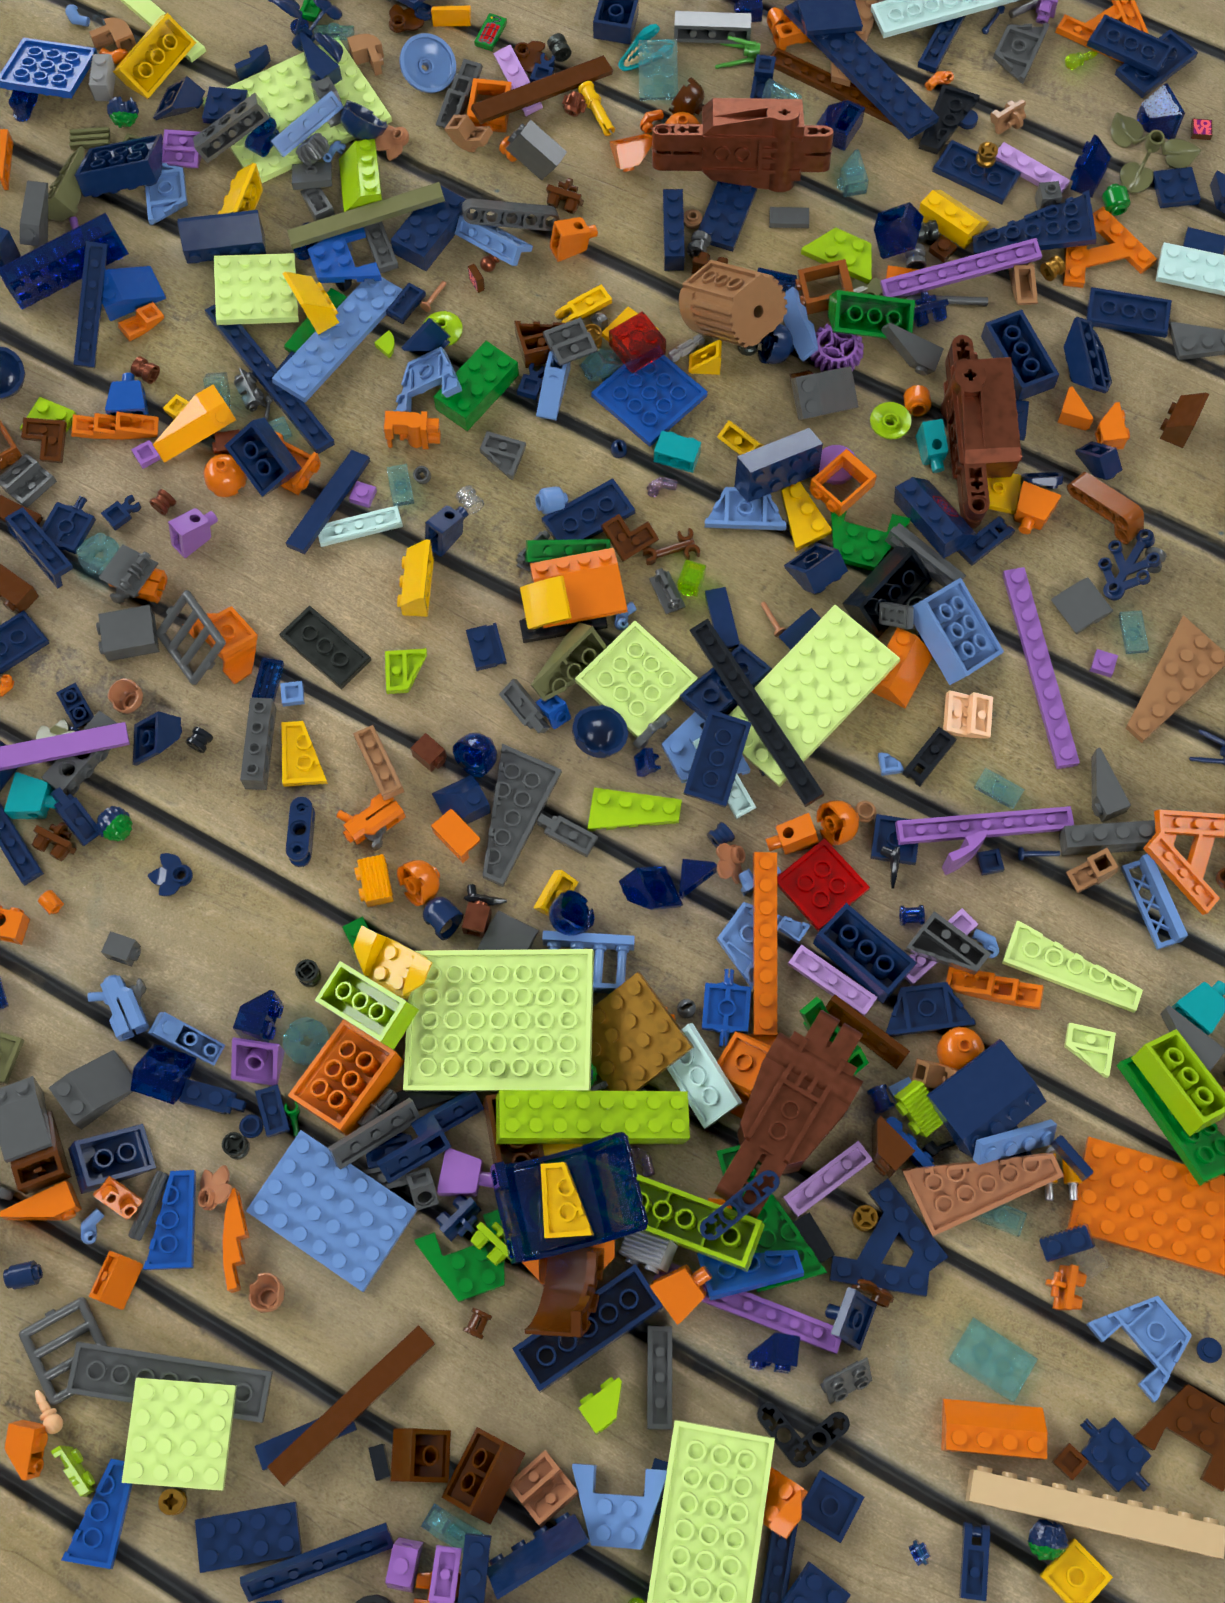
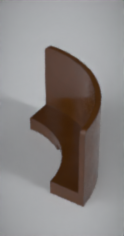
(569, 1293)

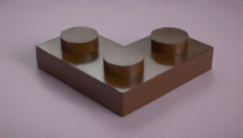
(51, 435)
(627, 542)

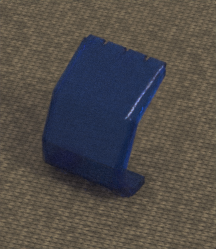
(605, 1184)

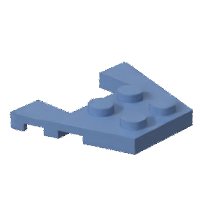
(425, 373)
(681, 750)
(738, 938)
(1155, 1333)
(618, 1518)

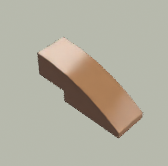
(1024, 284)

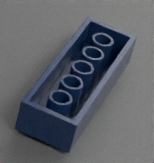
(620, 1308)

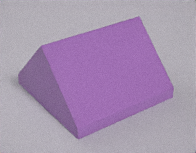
(256, 1061)

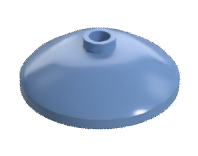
(435, 55)

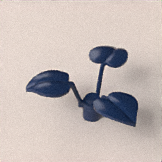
(327, 42)

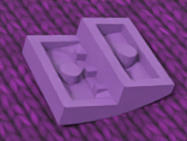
(179, 149)
(966, 852)

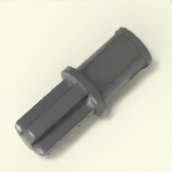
(378, 1107)

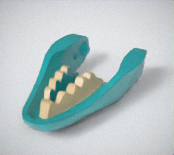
(630, 59)

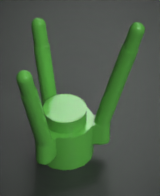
(750, 50)

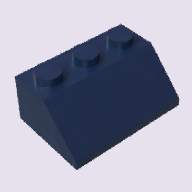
(262, 456)

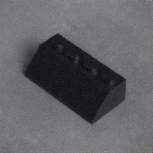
(892, 581)

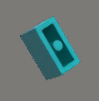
(677, 451)

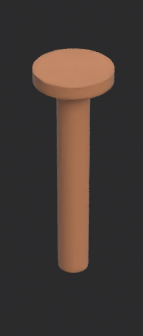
(426, 305)
(779, 631)

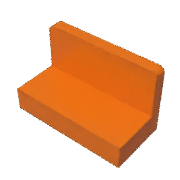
(455, 834)
(116, 1280)

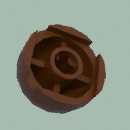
(689, 99)

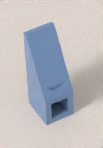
(552, 388)
(186, 1038)

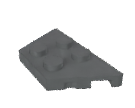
(1019, 48)

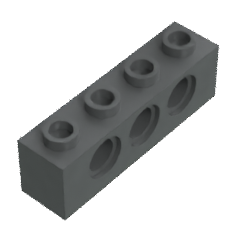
(231, 128)
(258, 743)
(83, 768)

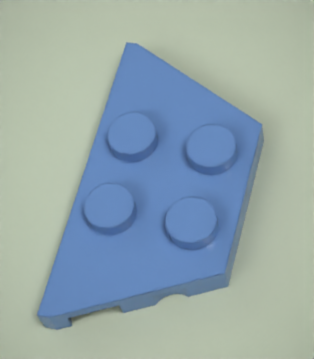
(167, 194)
(735, 513)

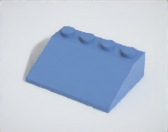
(955, 631)

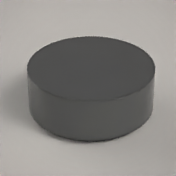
(6, 1193)

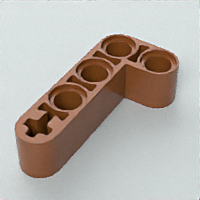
(1110, 504)

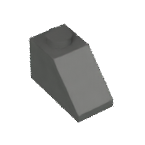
(320, 89)

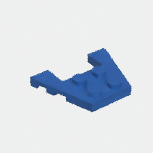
(334, 261)

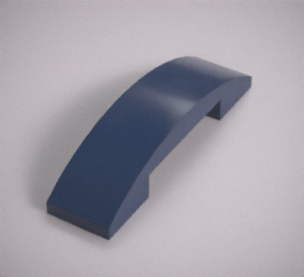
(763, 71)

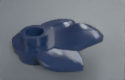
(167, 876)

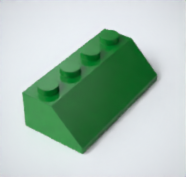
(868, 313)

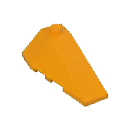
(198, 420)

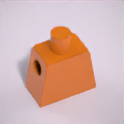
(570, 237)
(1034, 507)
(801, 832)
(681, 1290)

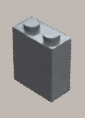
(535, 149)
(127, 633)

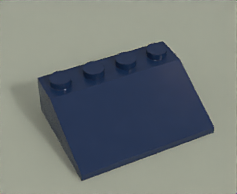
(121, 166)
(986, 1097)
(537, 1555)

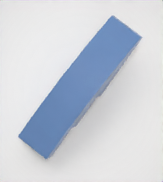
(799, 326)

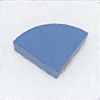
(889, 764)

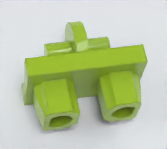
(484, 1235)

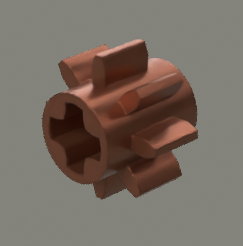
(574, 104)

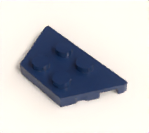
(927, 1010)

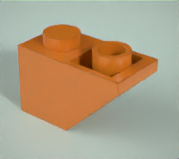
(1112, 428)
(26, 1447)

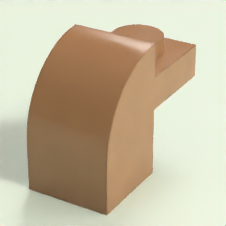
(113, 32)
(365, 49)
(466, 134)
(1094, 871)
(932, 1073)

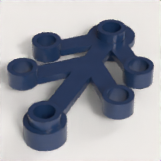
(1128, 567)

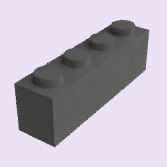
(711, 27)
(1114, 836)

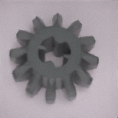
(312, 149)

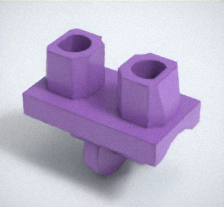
(1045, 10)

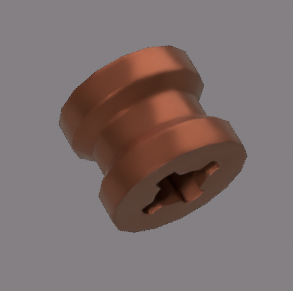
(162, 502)

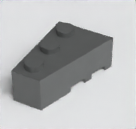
(947, 945)

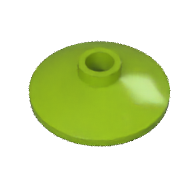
(451, 323)
(890, 413)

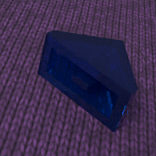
(694, 874)

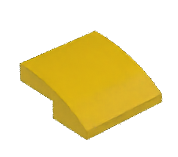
(545, 602)

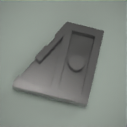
(503, 452)

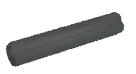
(148, 1205)

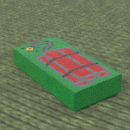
(490, 32)

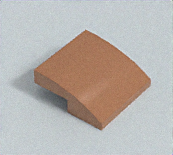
(543, 1488)

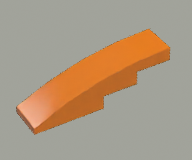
(115, 427)
(995, 988)
(234, 1230)

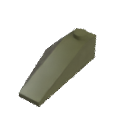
(65, 189)
(568, 661)

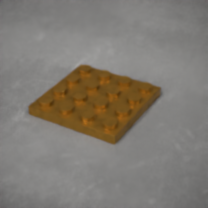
(634, 1036)

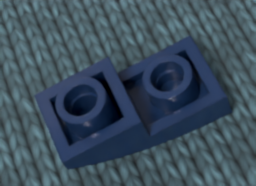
(258, 61)
(799, 628)
(75, 705)

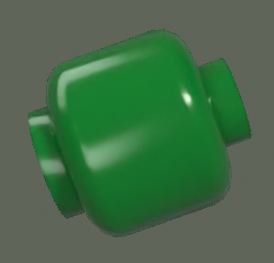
(1116, 199)

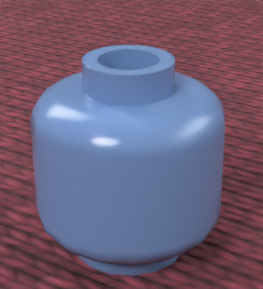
(551, 500)

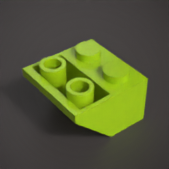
(602, 1408)

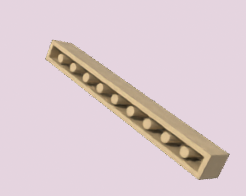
(1096, 1513)

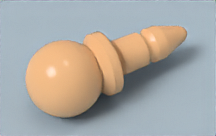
(52, 1421)

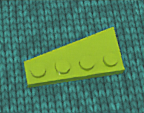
(625, 809)

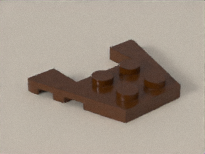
(1197, 1421)

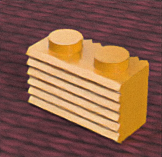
(375, 880)

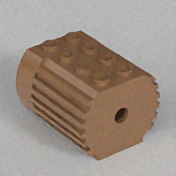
(732, 303)

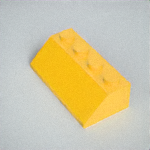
(154, 56)

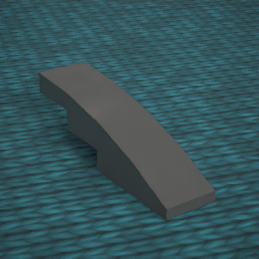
(458, 96)
(319, 205)

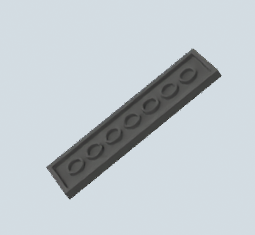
(112, 1375)

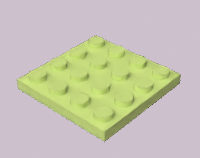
(254, 289)
(636, 678)
(179, 1434)

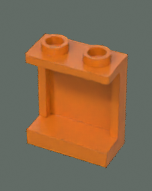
(309, 463)

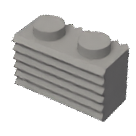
(102, 77)
(648, 1250)

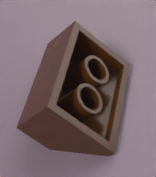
(483, 1475)

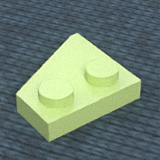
(1091, 1046)

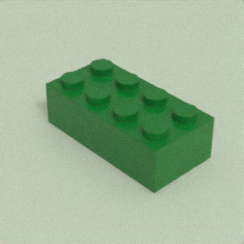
(482, 383)

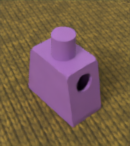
(191, 531)
(462, 1175)
(404, 1564)

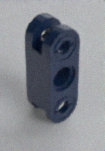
(300, 817)

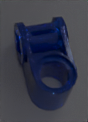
(22, 104)
(259, 139)

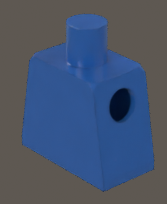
(127, 396)

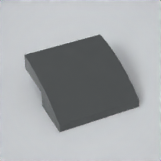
(570, 341)
(26, 480)
(1082, 605)
(508, 934)

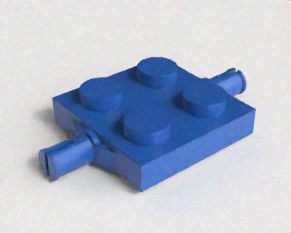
(726, 1008)

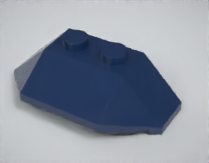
(1086, 357)

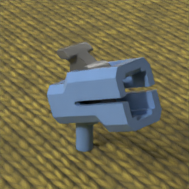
(124, 1005)

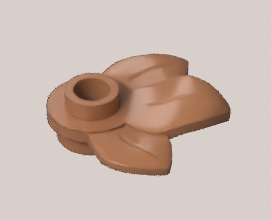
(391, 142)
(730, 861)
(214, 1188)

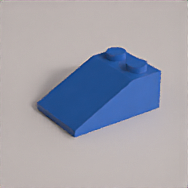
(129, 289)

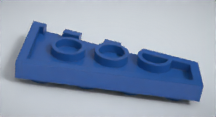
(175, 1226)
(764, 1270)
(100, 1530)

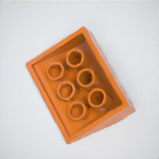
(590, 583)
(346, 1078)

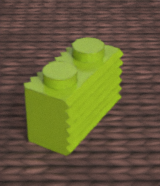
(918, 1109)

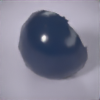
(361, 121)
(11, 373)
(599, 731)

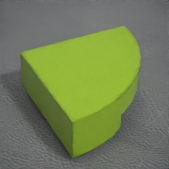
(386, 344)

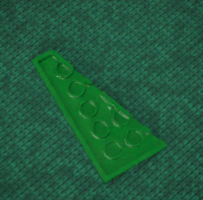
(1200, 1152)
(777, 1229)

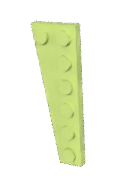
(1052, 962)

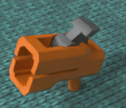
(148, 592)
(372, 821)

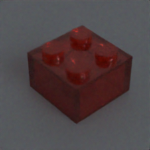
(637, 342)

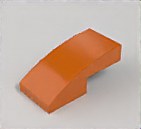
(144, 320)

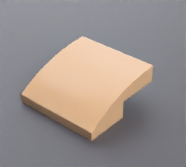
(968, 715)

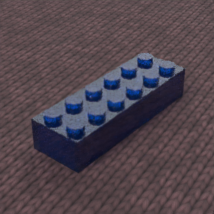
(59, 261)

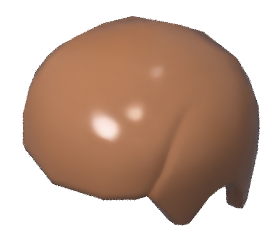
(125, 696)
(266, 1293)

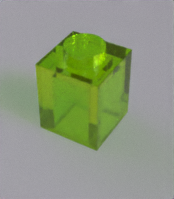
(691, 578)

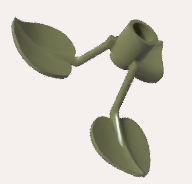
(1135, 176)

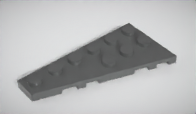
(518, 802)

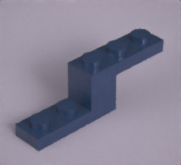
(431, 1136)

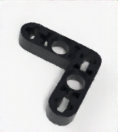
(795, 1441)

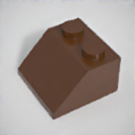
(1183, 418)
(888, 1148)
(420, 1455)

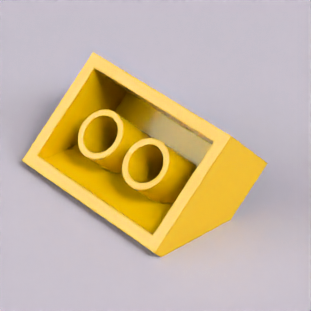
(244, 191)
(952, 217)
(313, 301)
(416, 580)

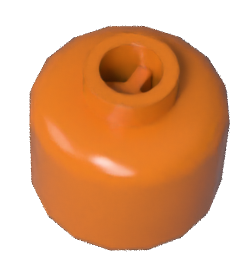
(917, 400)

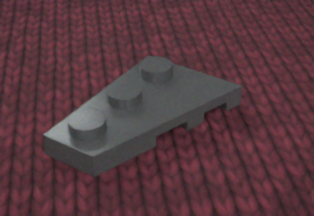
(1196, 341)

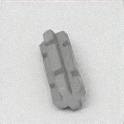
(686, 348)

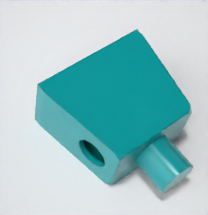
(932, 444)
(29, 798)
(1203, 1006)

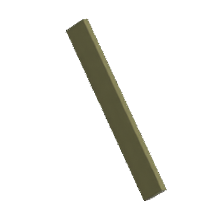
(365, 215)

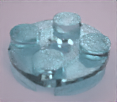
(92, 546)
(295, 1034)

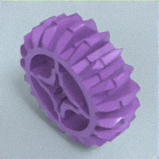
(832, 354)

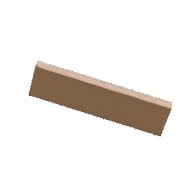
(378, 762)

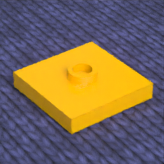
(1004, 493)
(1076, 1575)

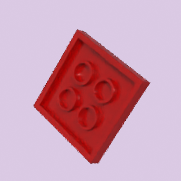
(821, 884)

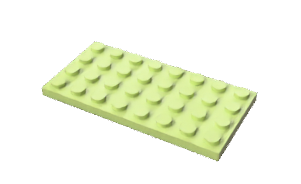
(818, 686)
(711, 1516)

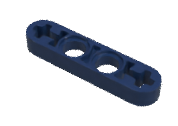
(739, 1204)

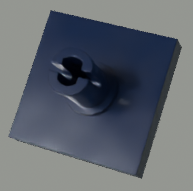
(851, 1318)

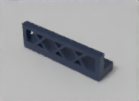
(38, 546)

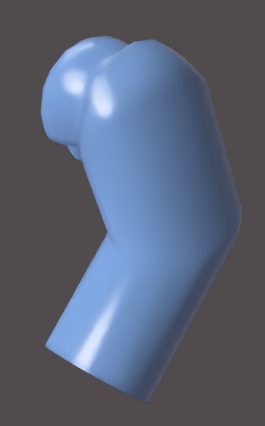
(988, 942)

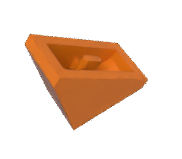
(1074, 411)

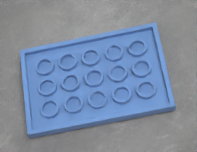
(331, 1212)

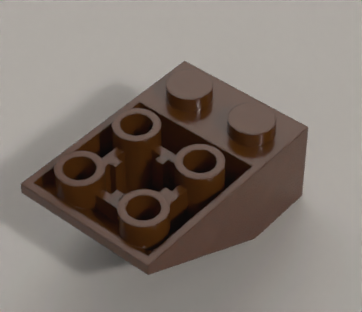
(43, 1166)

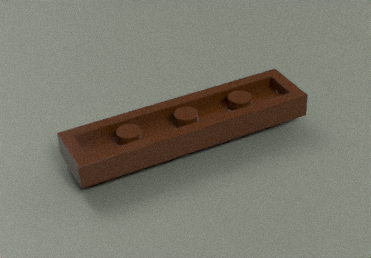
(872, 1037)

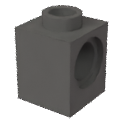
(1048, 194)
(121, 949)
(422, 1188)

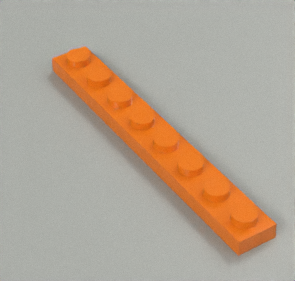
(765, 944)

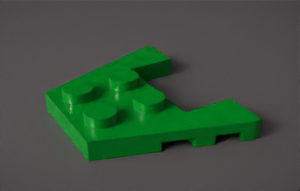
(860, 544)
(467, 1270)

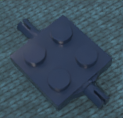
(68, 525)
(1115, 1454)

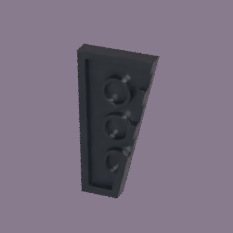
(951, 108)
(541, 633)

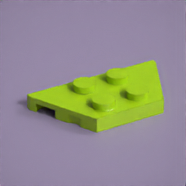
(842, 245)

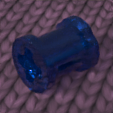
(918, 911)
(880, 1098)

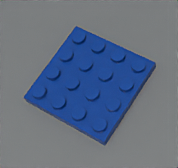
(47, 68)
(649, 398)

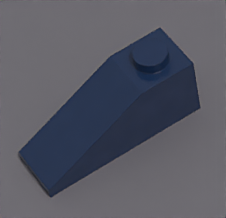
(318, 62)

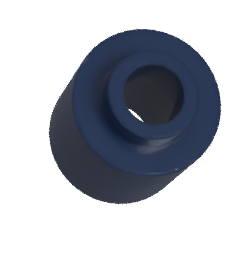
(22, 1275)

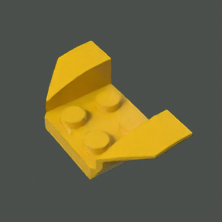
(390, 963)

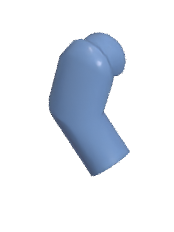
(75, 18)
(335, 147)
(621, 620)
(88, 1226)

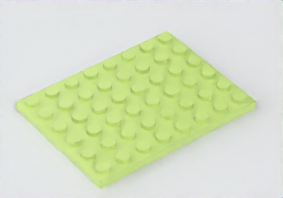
(289, 93)
(502, 1021)

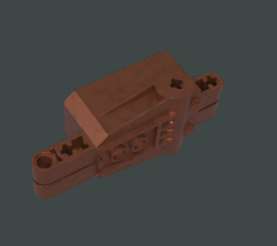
(746, 143)
(980, 424)
(793, 1105)

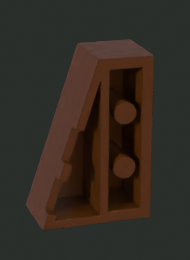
(532, 342)

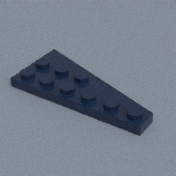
(1053, 226)

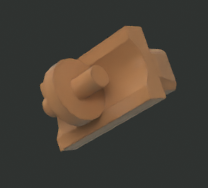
(1011, 116)

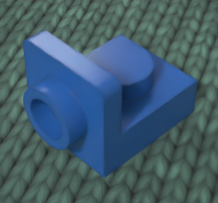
(555, 710)

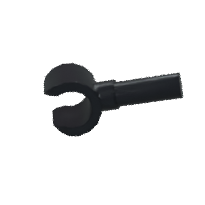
(933, 1149)

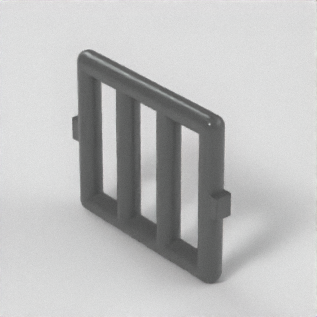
(209, 629)
(35, 1354)

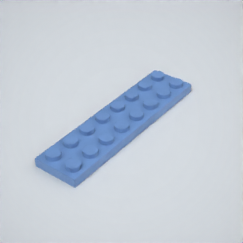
(326, 352)

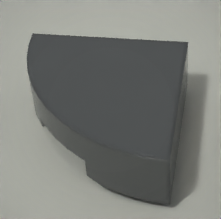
(600, 320)

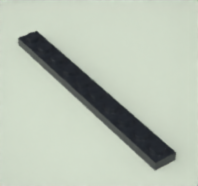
(757, 713)

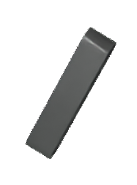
(503, 208)

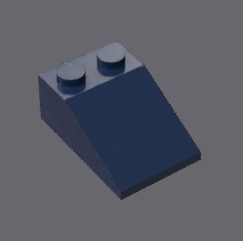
(113, 1154)

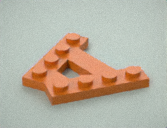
(1080, 32)
(1121, 246)
(1187, 873)

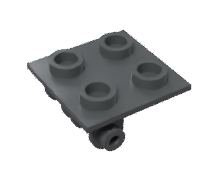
(128, 570)
(842, 1383)

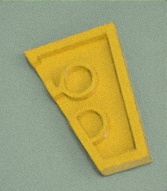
(804, 517)
(299, 757)
(561, 1203)

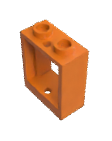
(493, 88)
(856, 469)

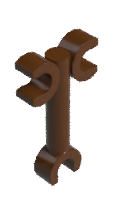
(686, 543)

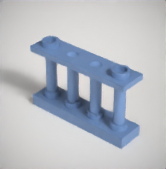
(599, 943)

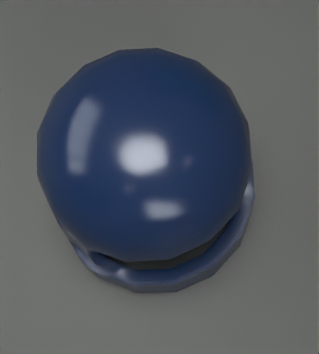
(439, 912)

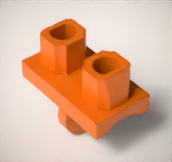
(118, 1198)
(1064, 1286)

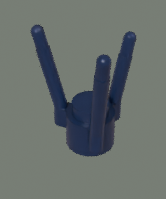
(1211, 760)

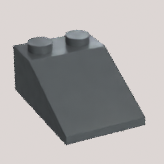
(824, 392)
(93, 1088)
(23, 1119)

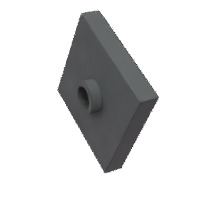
(312, 176)

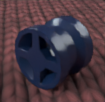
(720, 835)

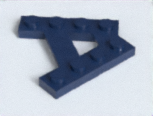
(896, 1219)

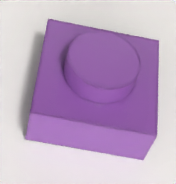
(146, 454)
(362, 494)
(1103, 663)

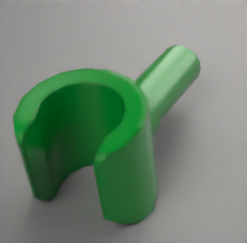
(293, 1116)

